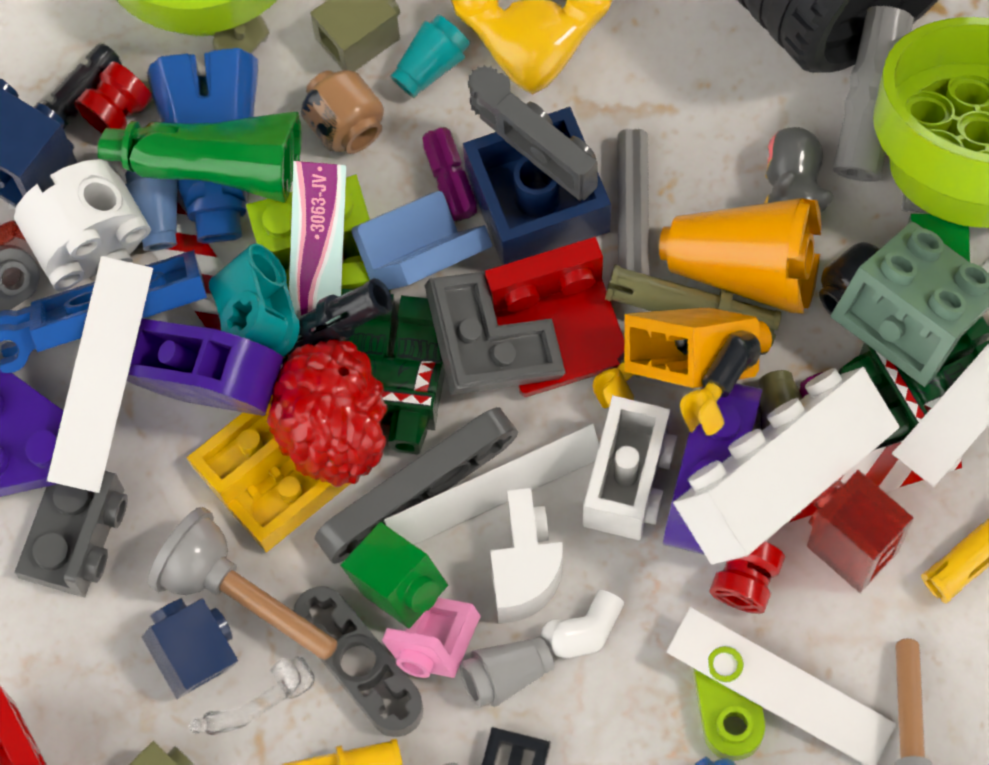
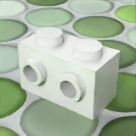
(626, 469)

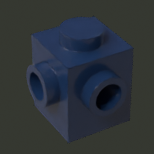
(189, 644)

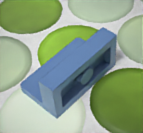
(415, 241)

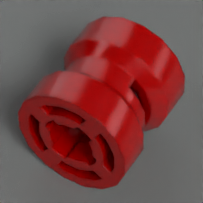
(116, 97)
(746, 579)

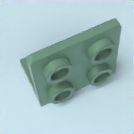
(914, 301)

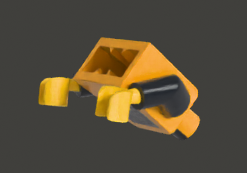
(690, 350)

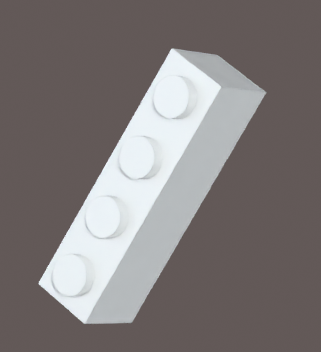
(785, 465)

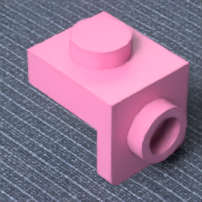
(435, 640)

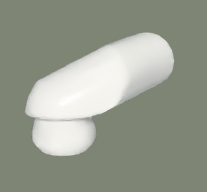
(587, 633)

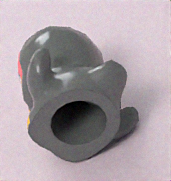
(794, 166)

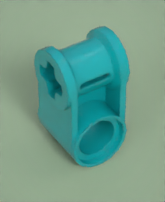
(256, 300)

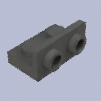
(70, 536)

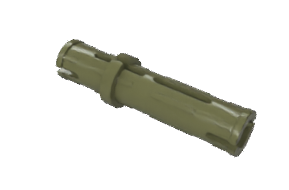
(661, 295)

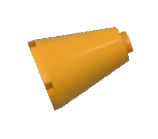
(750, 251)

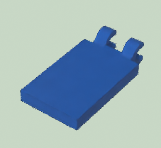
(63, 315)

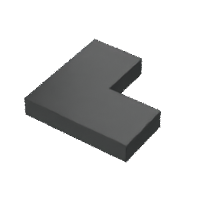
(480, 352)

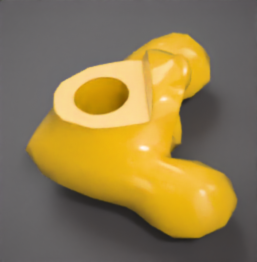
(531, 36)

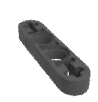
(418, 481)

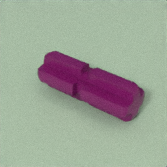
(449, 174)

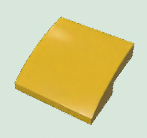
(258, 481)

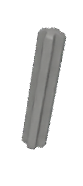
(633, 200)

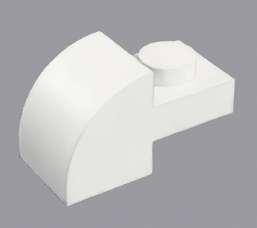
(528, 572)

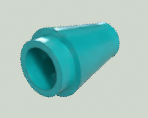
(430, 55)

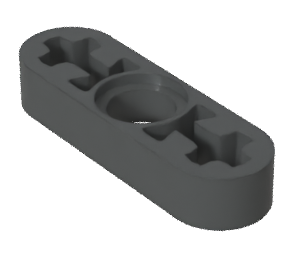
(397, 685)

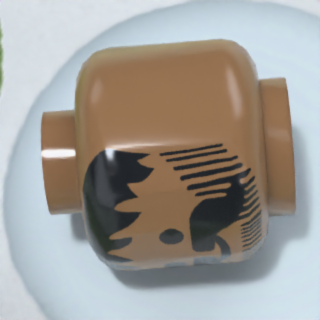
(342, 111)

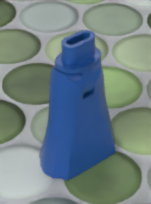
(219, 96)

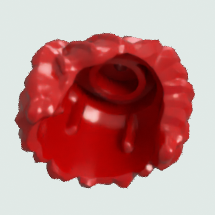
(329, 412)

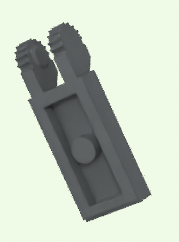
(532, 133)

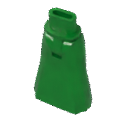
(238, 153)

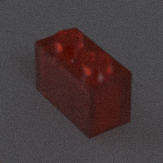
(857, 529)

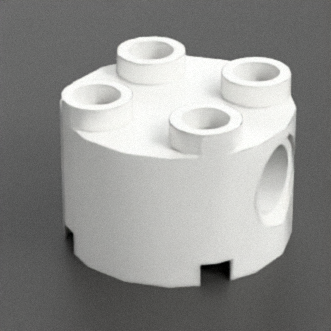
(80, 221)

